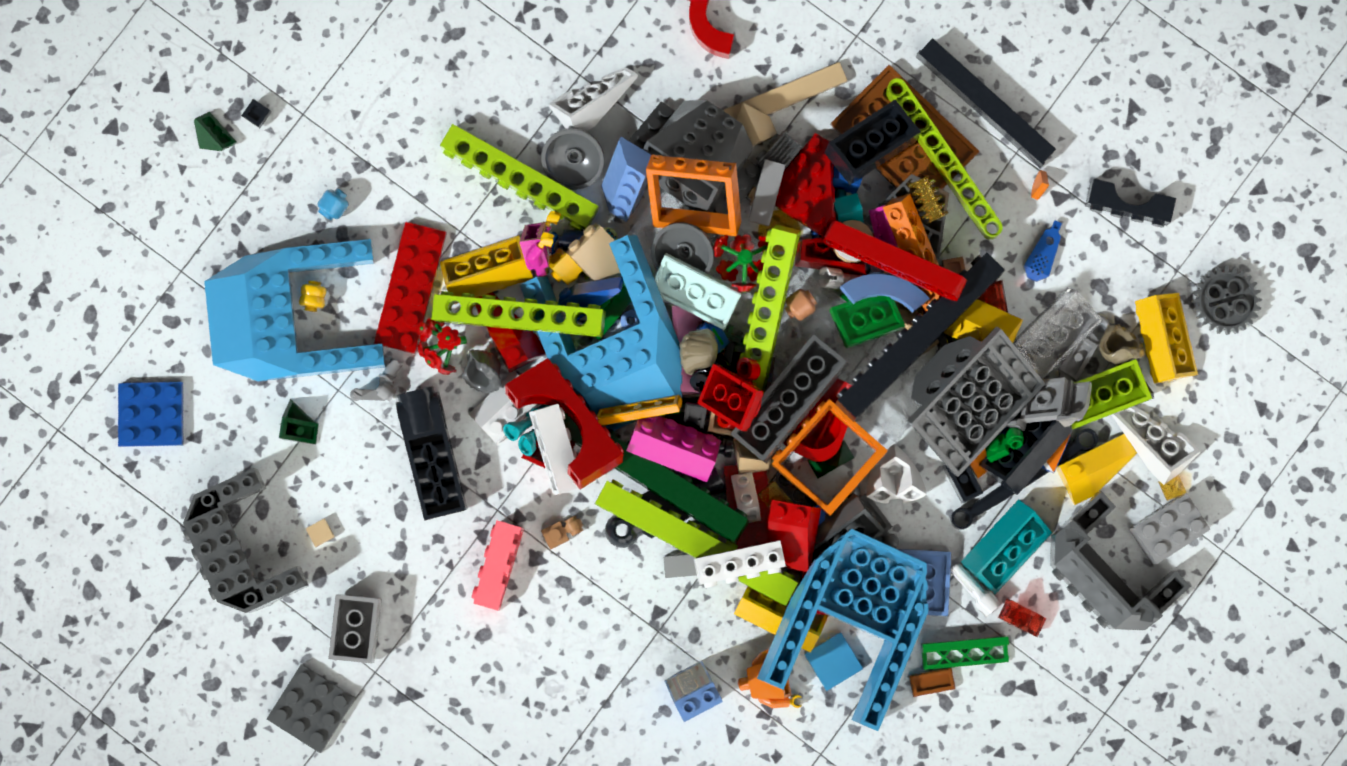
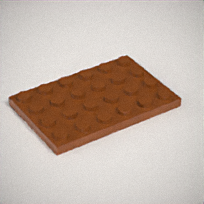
(912, 159)

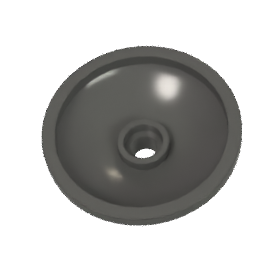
(569, 170)
(677, 235)

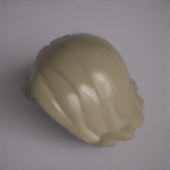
(1120, 345)
(698, 350)

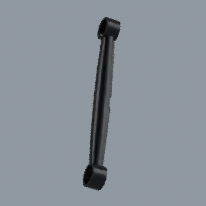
(1001, 493)

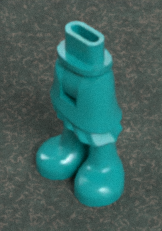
(515, 429)

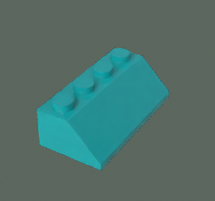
(1006, 546)

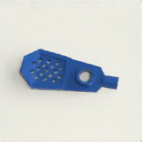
(1045, 250)

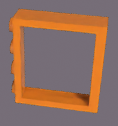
(695, 169)
(794, 440)

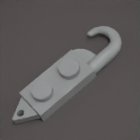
(1077, 360)

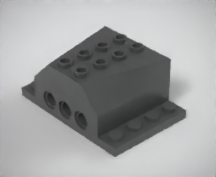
(700, 133)
(971, 396)

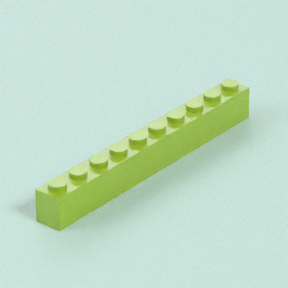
(685, 536)

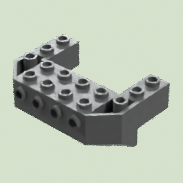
(221, 553)
(1097, 583)

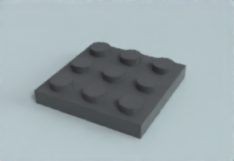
(311, 708)

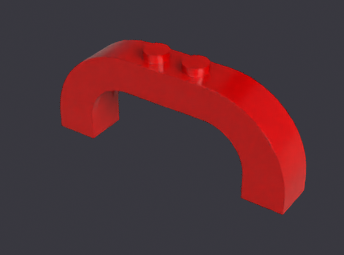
(708, 37)

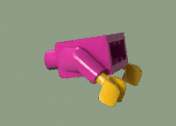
(537, 244)

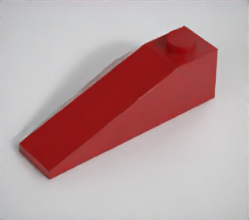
(513, 345)

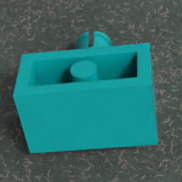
(847, 207)

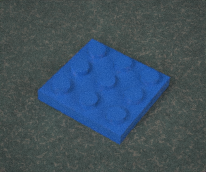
(150, 414)

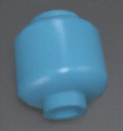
(333, 204)

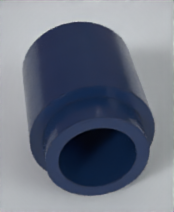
(568, 237)

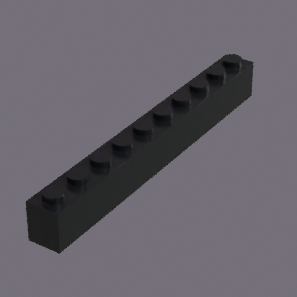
(917, 339)

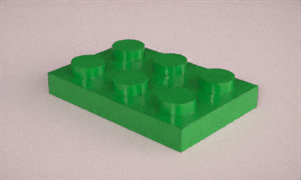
(866, 319)

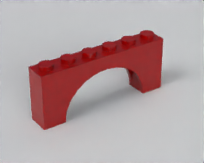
(546, 386)

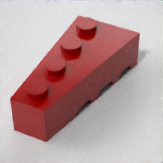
(816, 254)

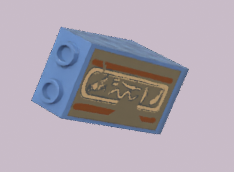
(693, 691)

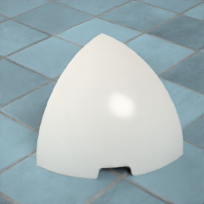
(895, 478)

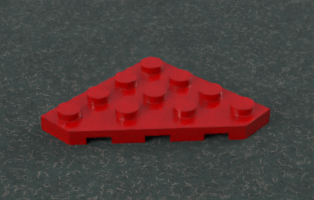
(808, 187)

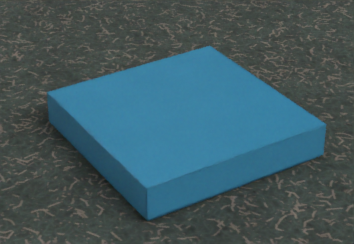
(833, 661)

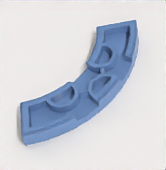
(885, 285)

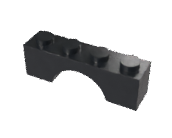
(1103, 197)

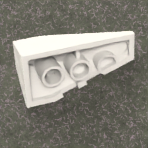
(1160, 448)

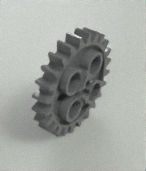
(1232, 318)

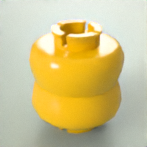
(312, 296)

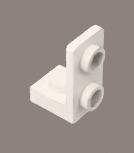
(746, 496)

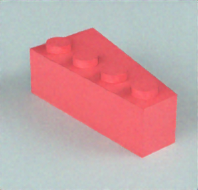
(498, 565)

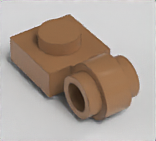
(557, 535)

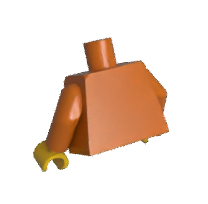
(764, 692)

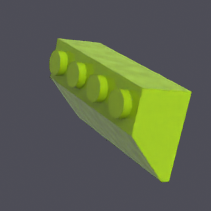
(1114, 392)

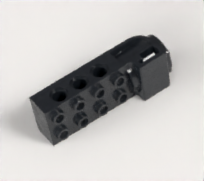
(430, 453)

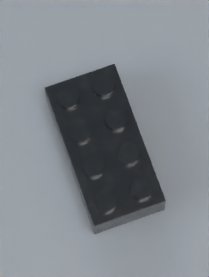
(872, 142)

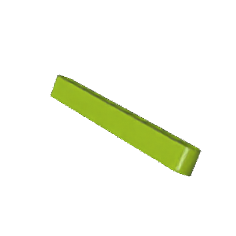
(954, 164)

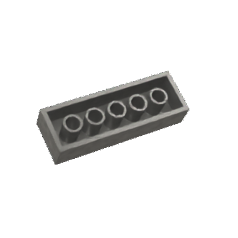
(792, 398)

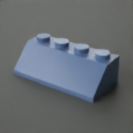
(625, 179)

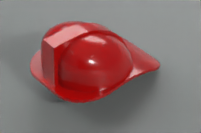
(828, 434)

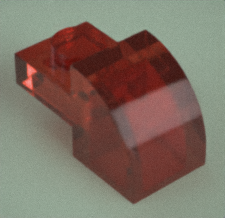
(1022, 618)

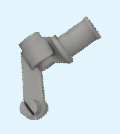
(385, 388)

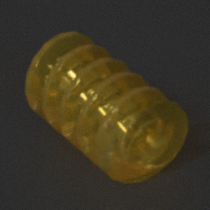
(928, 199)

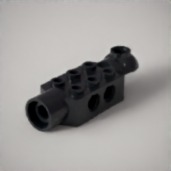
(714, 485)

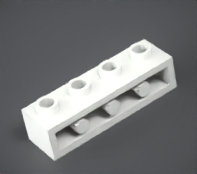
(554, 446)
(739, 562)

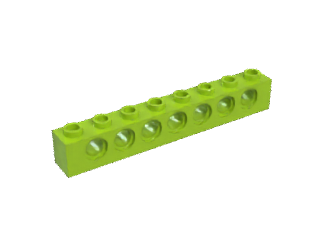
(456, 137)
(788, 239)
(443, 313)

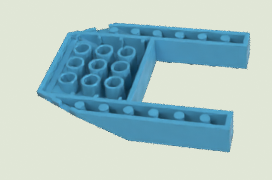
(255, 320)
(629, 365)
(868, 589)

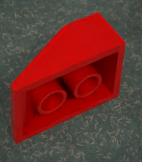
(796, 529)

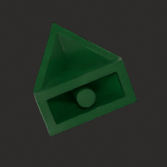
(297, 425)

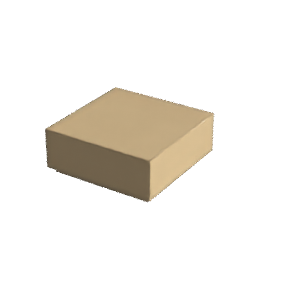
(320, 532)

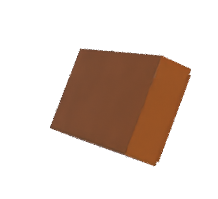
(932, 682)

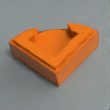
(1040, 185)

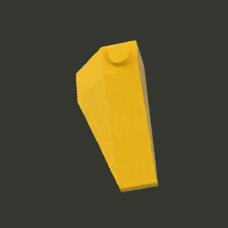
(1094, 469)

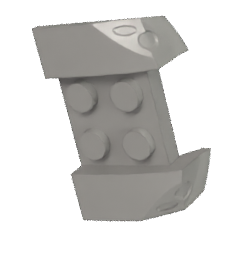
(1055, 401)

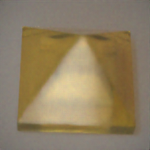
(1172, 488)

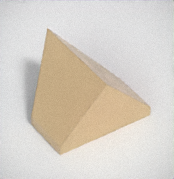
(757, 124)
(747, 461)

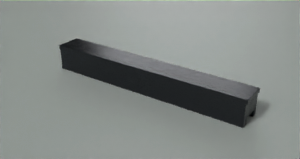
(985, 103)

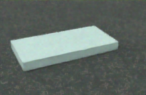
(696, 291)

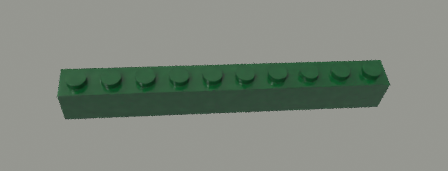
(675, 489)

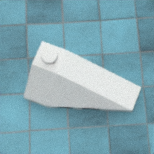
(588, 106)

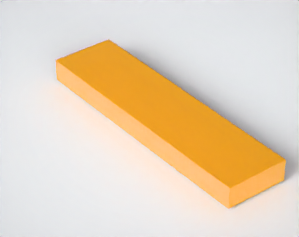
(639, 410)

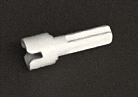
(834, 277)
(985, 601)

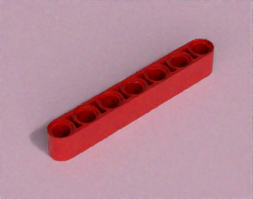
(894, 260)

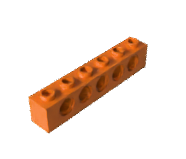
(910, 233)

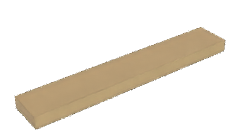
(794, 91)

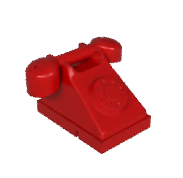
(733, 394)

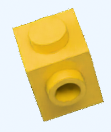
(563, 267)

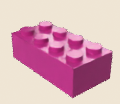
(675, 446)

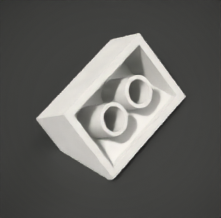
(497, 411)

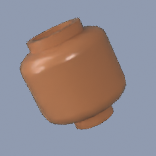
(800, 304)

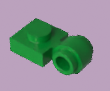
(1000, 444)

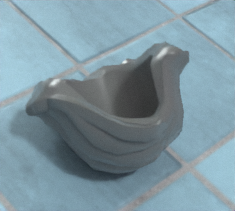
(482, 371)

